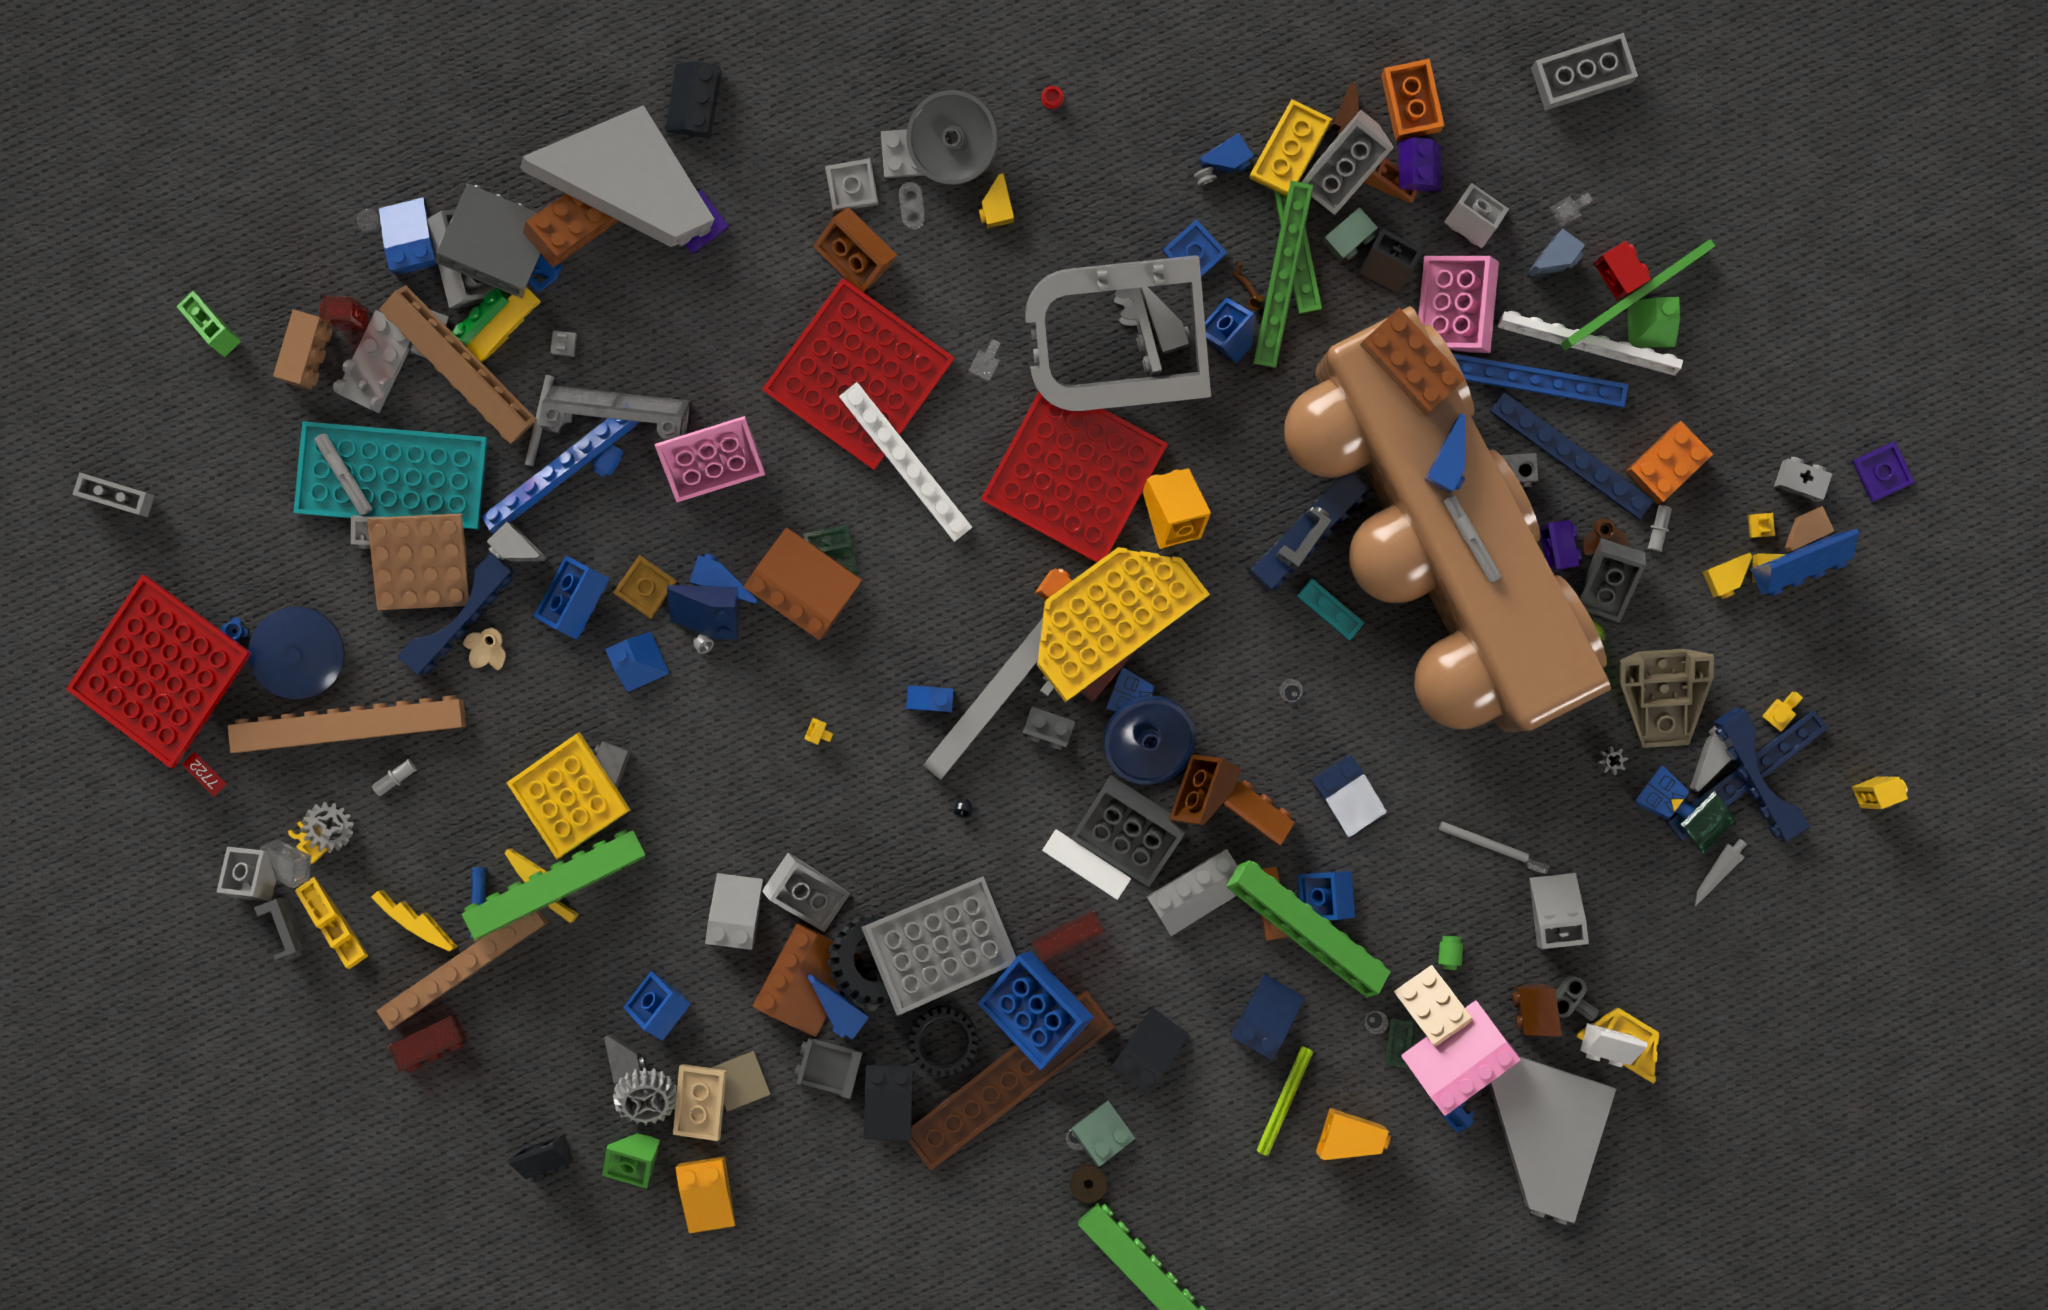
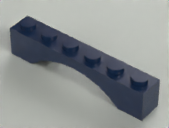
(488, 580)
(1739, 736)

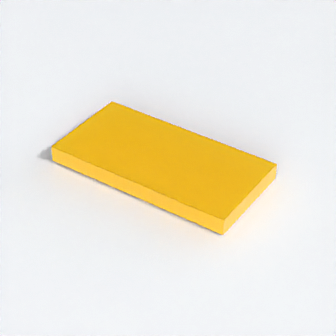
(1290, 147)

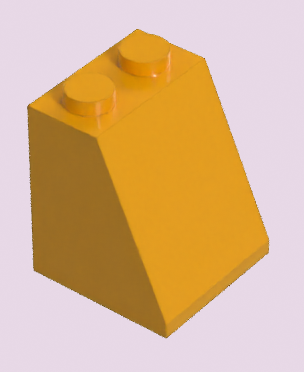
(1175, 507)
(1350, 1137)

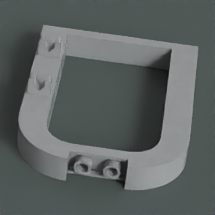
(1127, 391)

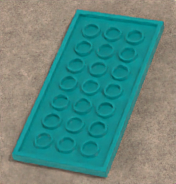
(395, 471)

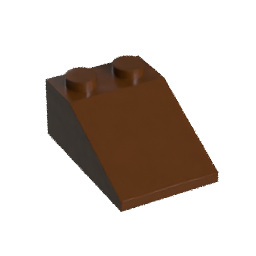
(1204, 789)
(1537, 1010)

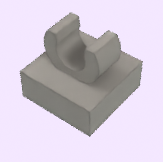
(563, 343)

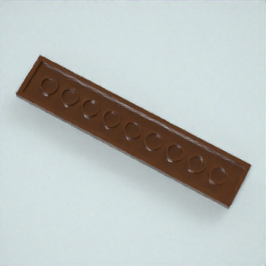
(996, 1092)

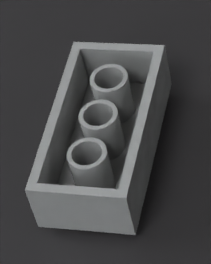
(1584, 71)

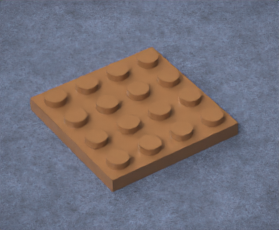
(419, 561)

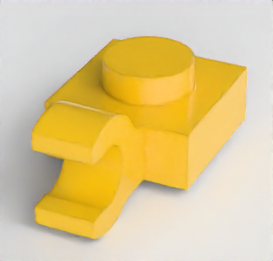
(1780, 713)

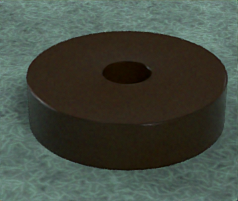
(1084, 1173)

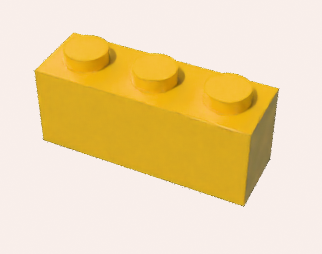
(1880, 792)

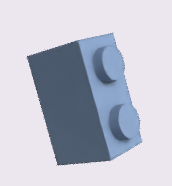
(1559, 254)

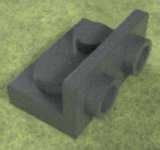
(1048, 728)

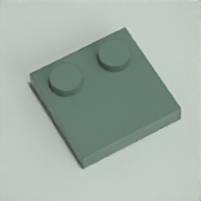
(1102, 1133)

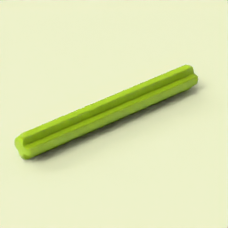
(1284, 1101)

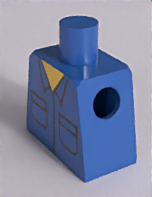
(1127, 689)
(1665, 796)

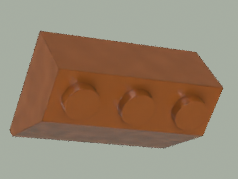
(854, 250)
(1259, 812)

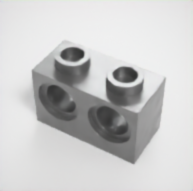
(1528, 460)

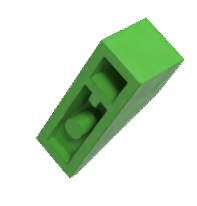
(208, 324)

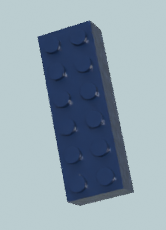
(1336, 500)

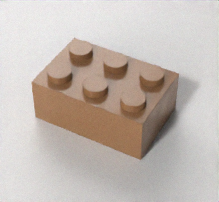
(302, 350)

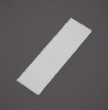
(1086, 864)

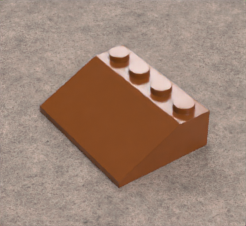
(803, 583)
(787, 990)

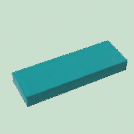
(1330, 609)

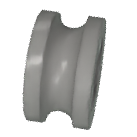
(1205, 176)

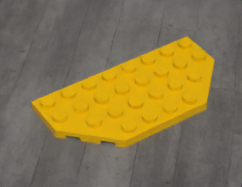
(1111, 615)

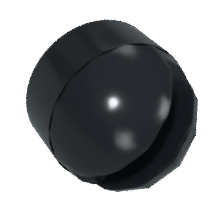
(963, 808)

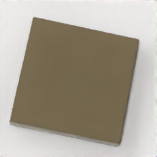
(743, 1081)

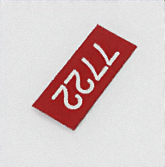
(203, 773)

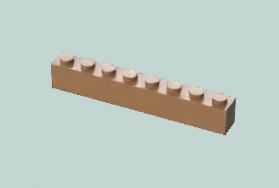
(457, 364)
(459, 969)

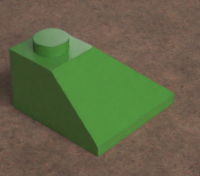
(1654, 322)
(631, 1159)

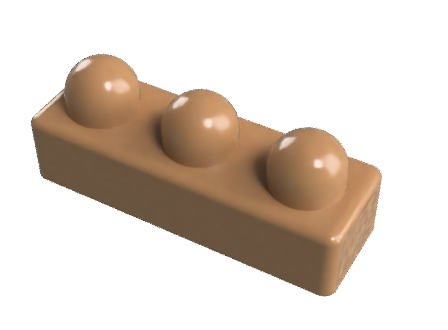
(1515, 644)

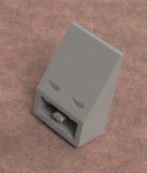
(1558, 911)

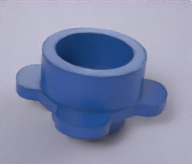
(235, 624)

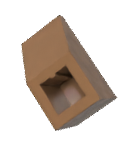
(1808, 528)

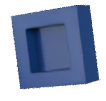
(1459, 1119)

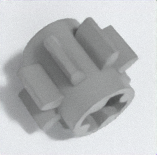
(1619, 759)

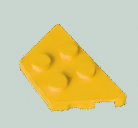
(1623, 1022)

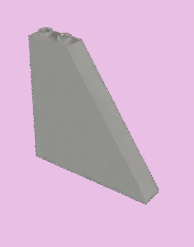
(627, 174)
(1551, 1133)

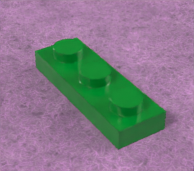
(481, 316)

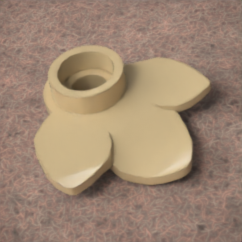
(483, 651)

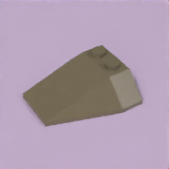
(1666, 693)

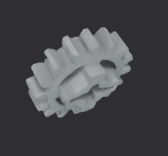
(337, 827)

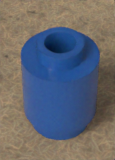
(607, 461)

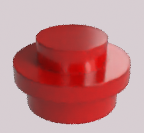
(1052, 97)

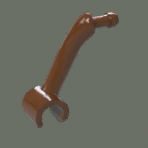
(1253, 301)

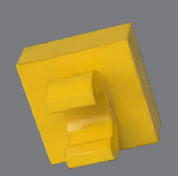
(1761, 525)
(816, 732)

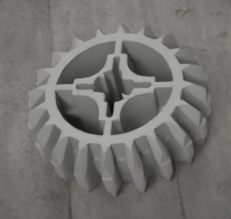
(645, 1103)

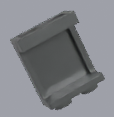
(1294, 559)
(287, 927)
(828, 1067)

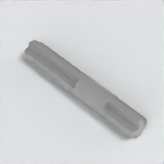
(343, 474)
(1471, 537)

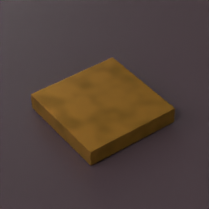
(644, 587)

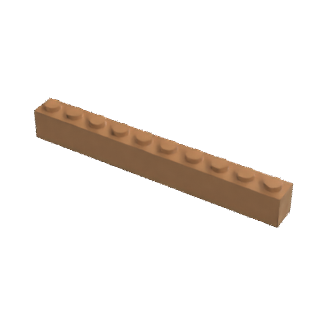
(345, 726)

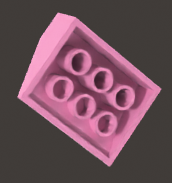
(1460, 300)
(710, 459)
(1461, 1062)

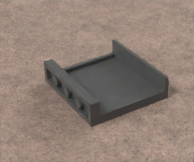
(489, 241)

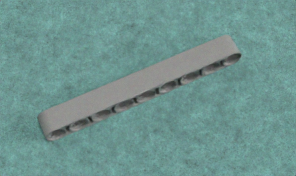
(985, 705)

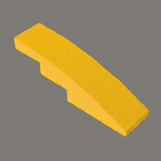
(502, 325)
(525, 869)
(331, 923)
(422, 925)

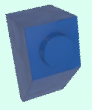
(1229, 156)
(930, 698)

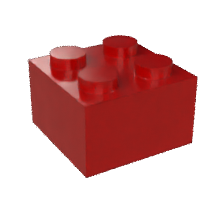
(1622, 270)

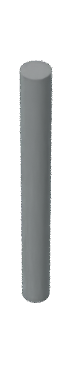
(537, 430)
(1482, 841)

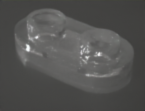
(911, 206)

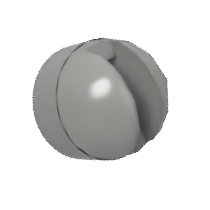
(703, 643)

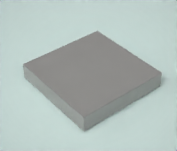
(851, 185)

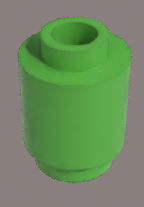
(1450, 952)

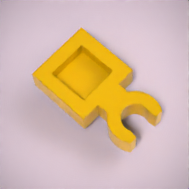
(305, 847)

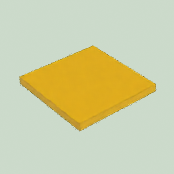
(568, 796)

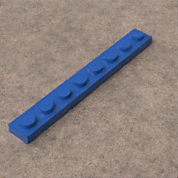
(1542, 381)
(556, 472)

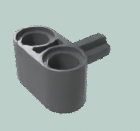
(1575, 1001)

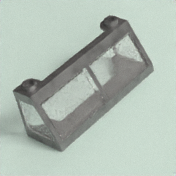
(564, 402)

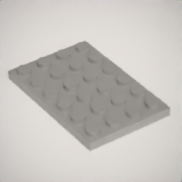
(939, 945)

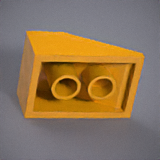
(705, 1194)

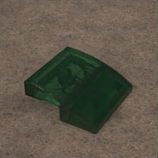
(836, 544)
(1708, 822)
(1402, 1036)

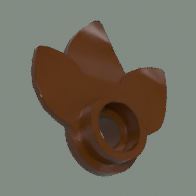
(1593, 538)

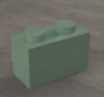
(1350, 235)

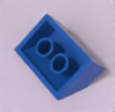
(571, 597)

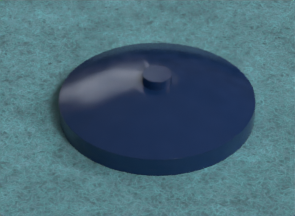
(296, 652)
(1149, 740)

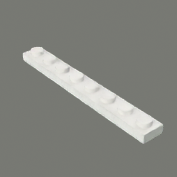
(1597, 345)
(905, 461)

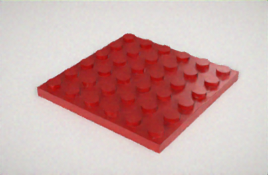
(864, 344)
(1074, 475)
(158, 671)

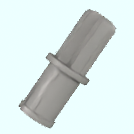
(1660, 528)
(394, 777)

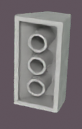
(1348, 162)
(459, 288)
(1194, 892)

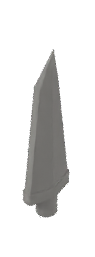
(1724, 864)

